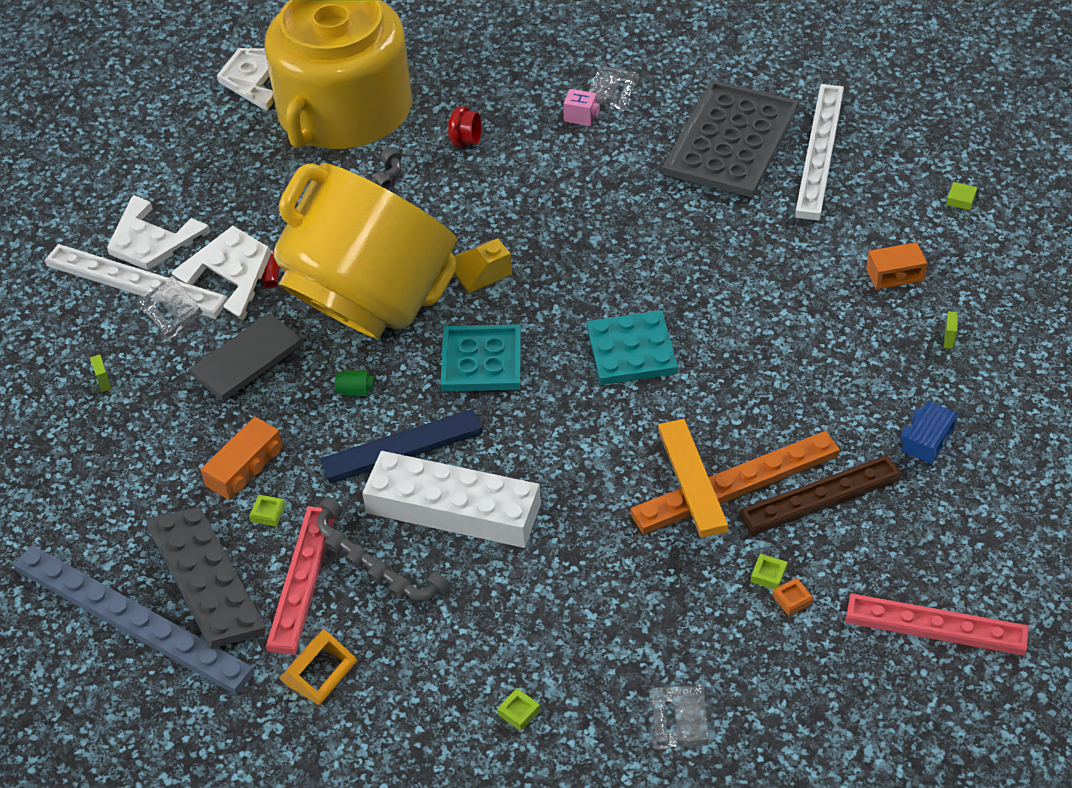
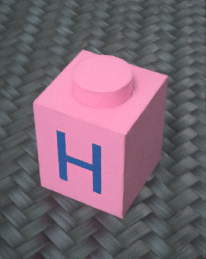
(581, 107)

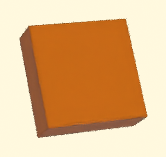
(792, 596)

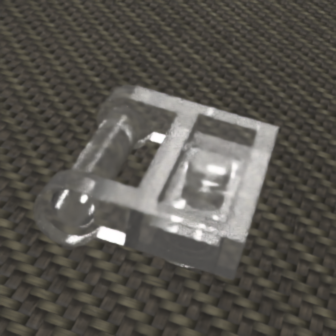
(606, 83)
(176, 301)
(689, 717)

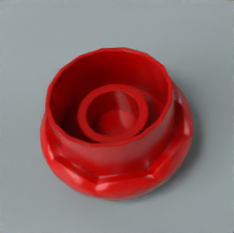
(464, 127)

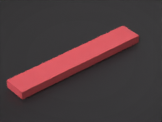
(298, 586)
(937, 624)

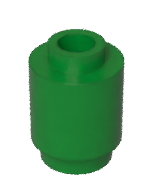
(354, 383)

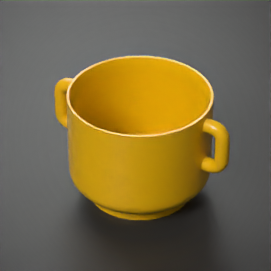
(338, 72)
(360, 250)

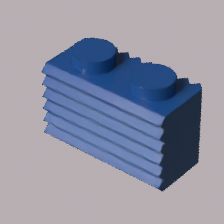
(929, 431)

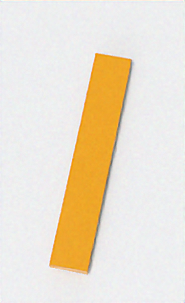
(693, 478)

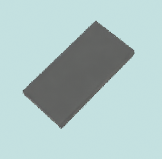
(246, 357)

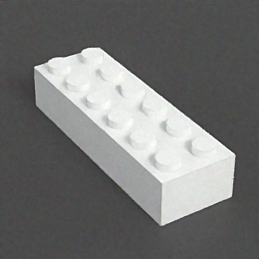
(452, 498)

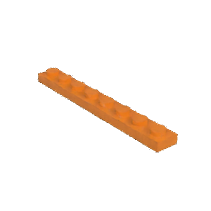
(740, 480)

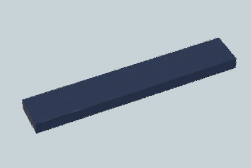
(406, 443)

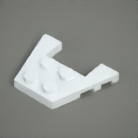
(246, 74)
(146, 243)
(236, 259)

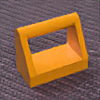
(331, 645)

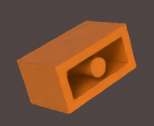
(896, 265)

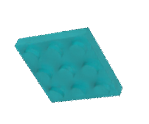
(631, 347)
(481, 358)

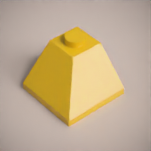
(483, 265)

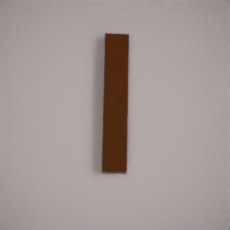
(819, 495)

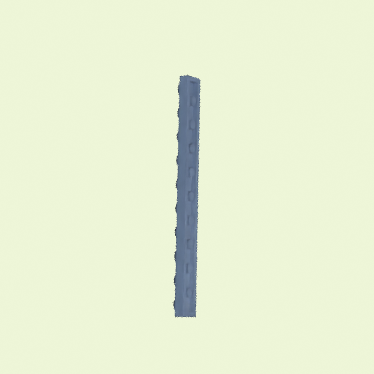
(134, 620)

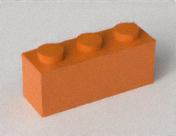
(242, 458)

